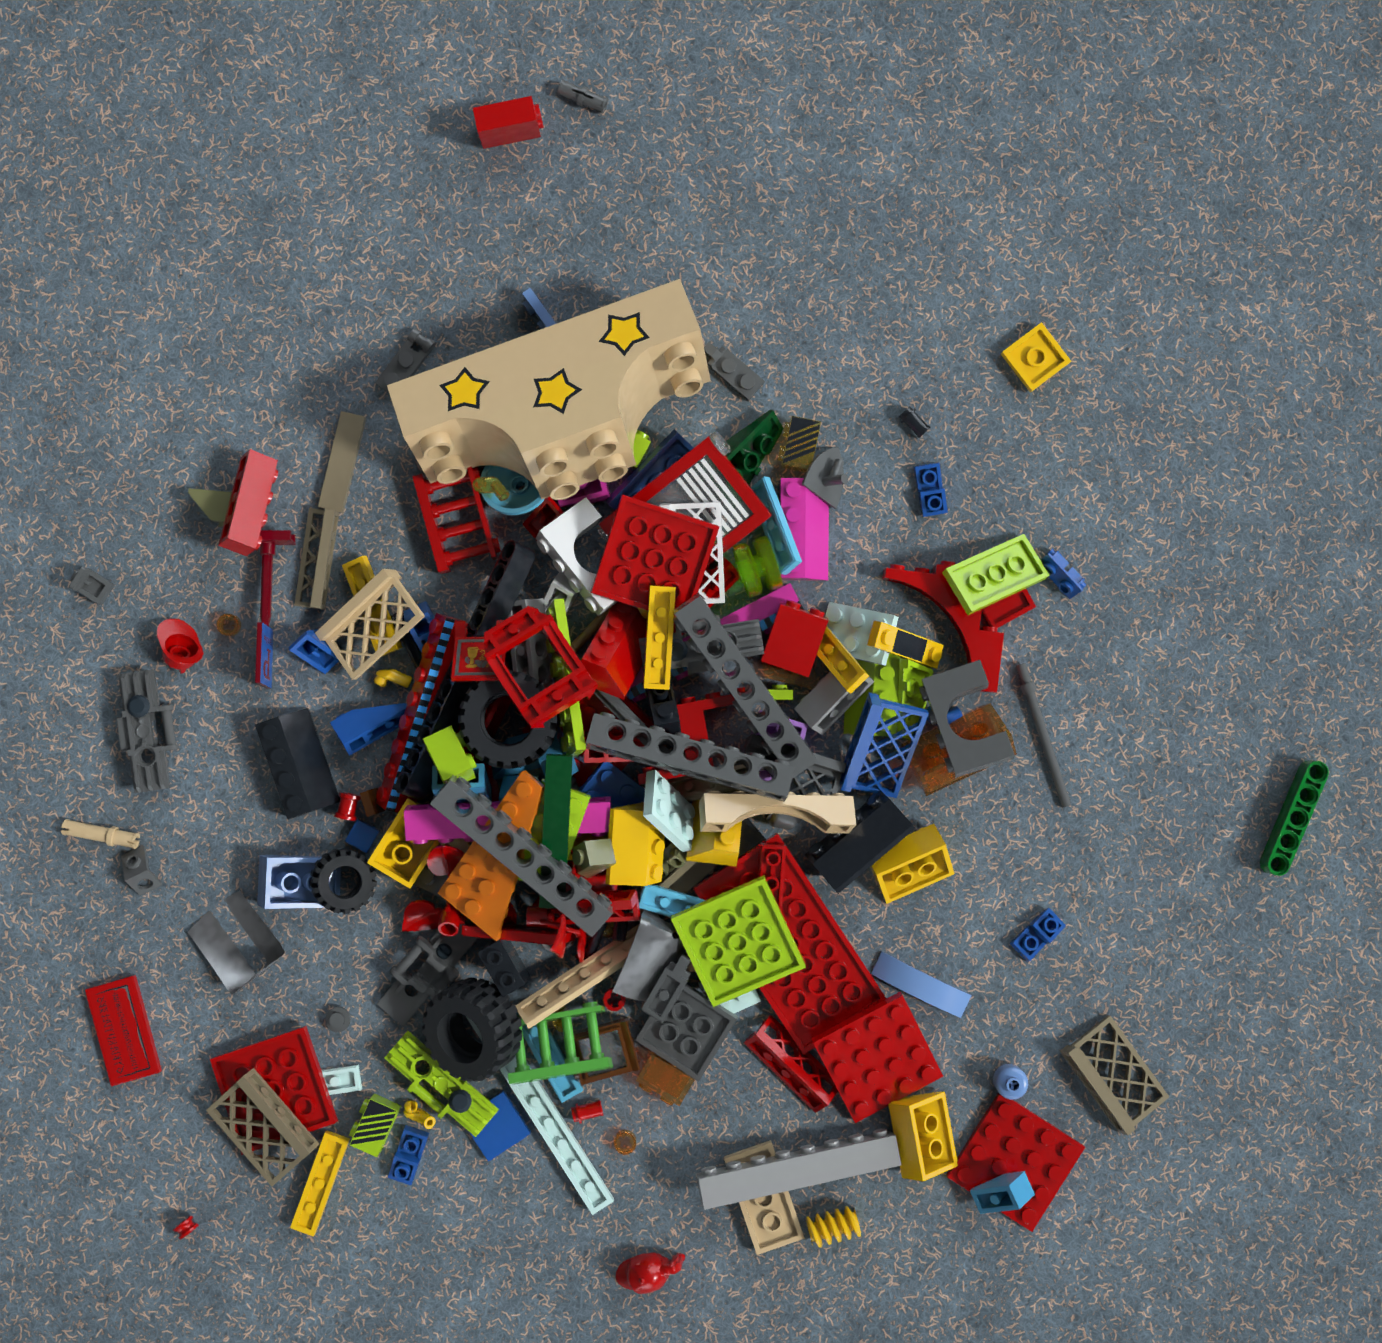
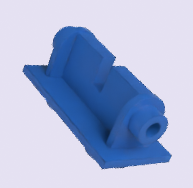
(1069, 581)

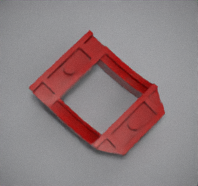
(556, 696)

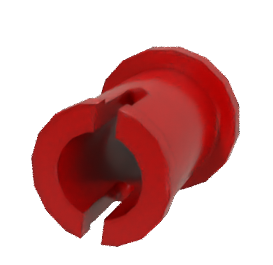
(586, 1111)

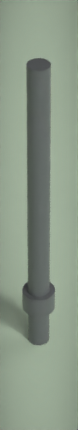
(1028, 689)

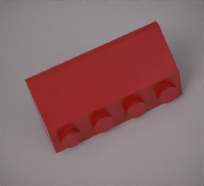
(615, 651)

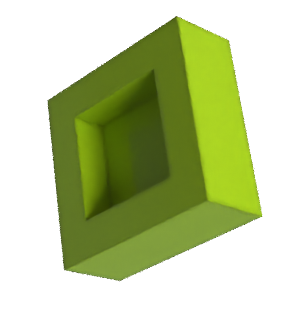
(780, 692)

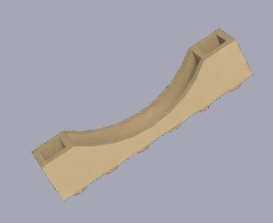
(827, 813)

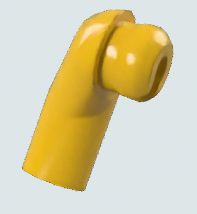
(392, 675)
(418, 1114)

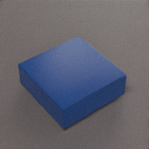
(362, 835)

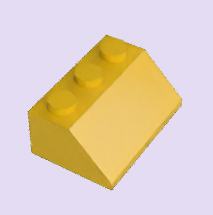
(714, 847)
(636, 848)
(399, 857)
(913, 864)
(923, 1135)

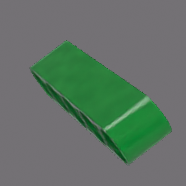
(1304, 812)

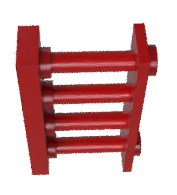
(438, 535)

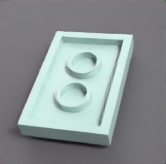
(853, 630)
(668, 811)

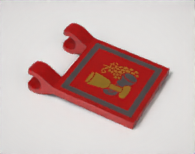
(469, 657)

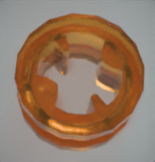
(220, 623)
(625, 1151)

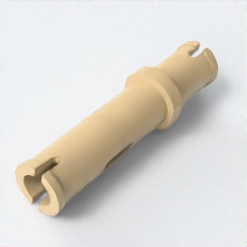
(111, 836)

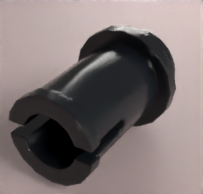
(914, 421)

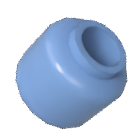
(1006, 1074)

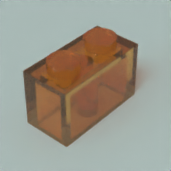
(664, 1079)

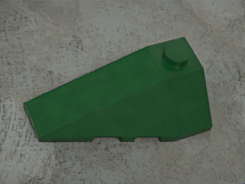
(753, 443)

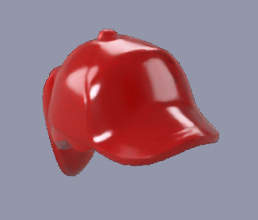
(647, 1271)

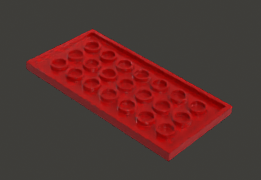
(834, 979)

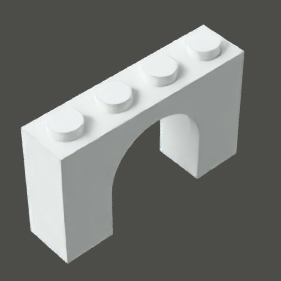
(558, 541)

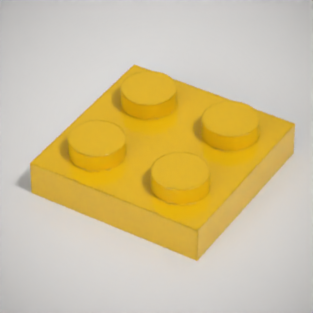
(1035, 357)

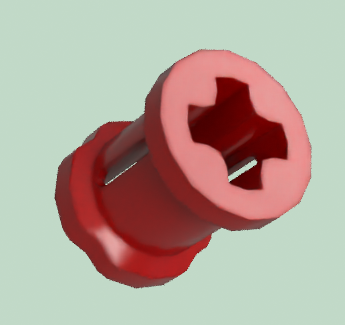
(347, 806)

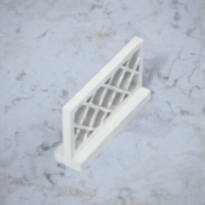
(719, 545)

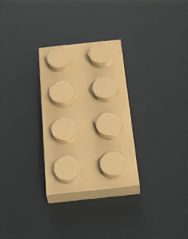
(768, 1218)

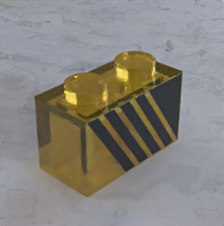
(800, 443)

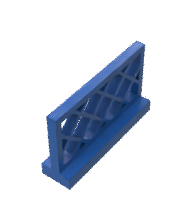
(863, 737)

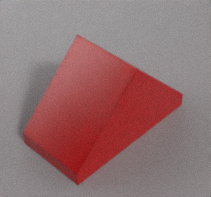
(542, 516)

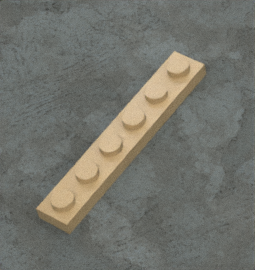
(575, 981)

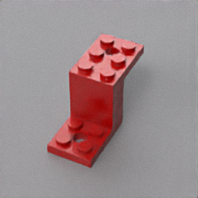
(694, 725)

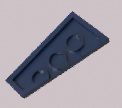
(663, 456)

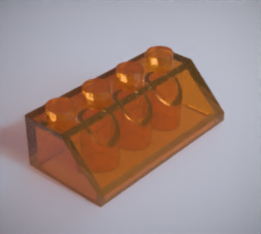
(928, 758)

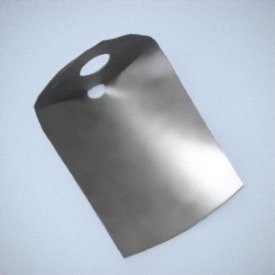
(223, 953)
(648, 957)

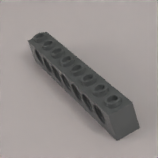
(695, 609)
(650, 755)
(588, 919)

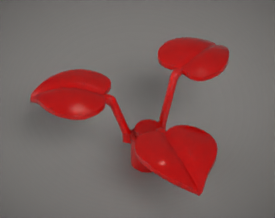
(423, 915)
(545, 918)

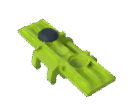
(465, 1101)

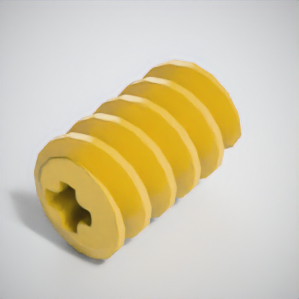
(833, 1226)

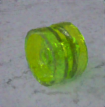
(757, 566)

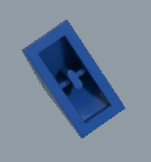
(314, 651)

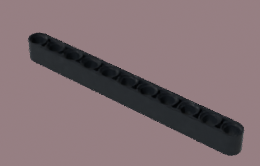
(493, 605)

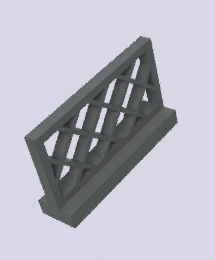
(824, 766)

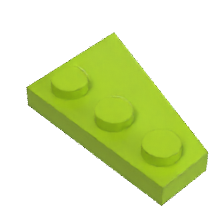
(909, 682)

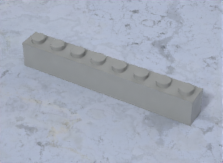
(798, 1168)

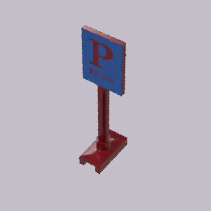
(264, 642)

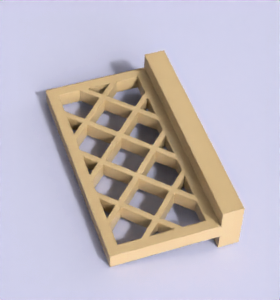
(360, 605)

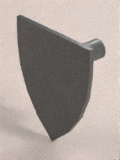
(826, 476)

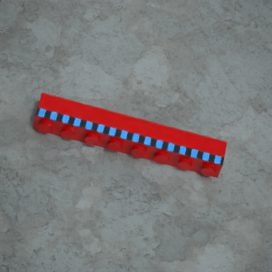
(428, 676)

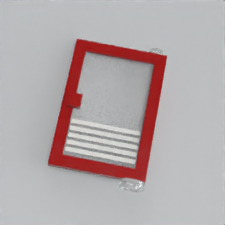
(706, 476)

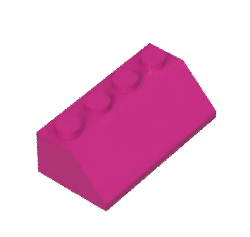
(809, 526)

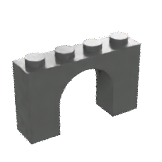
(963, 754)

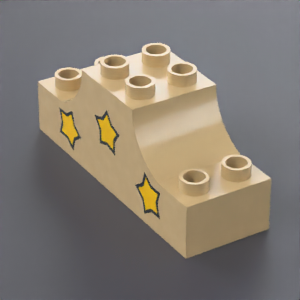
(556, 399)

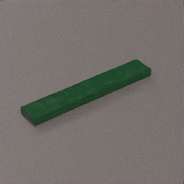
(556, 813)

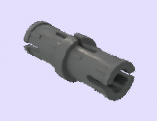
(582, 96)

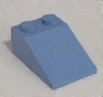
(286, 881)

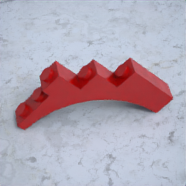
(978, 644)

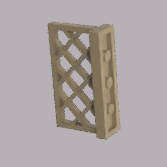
(1103, 1092)
(291, 1130)

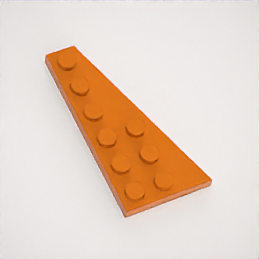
(480, 882)

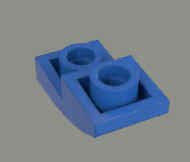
(930, 489)
(1037, 934)
(408, 1155)

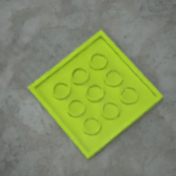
(738, 941)

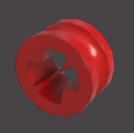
(621, 1002)
(185, 1227)

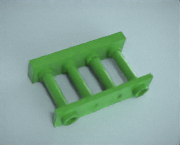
(572, 1063)

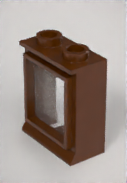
(615, 1043)

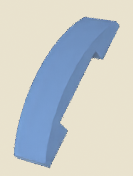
(920, 985)

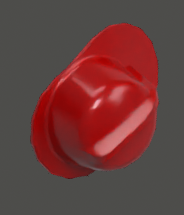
(179, 644)

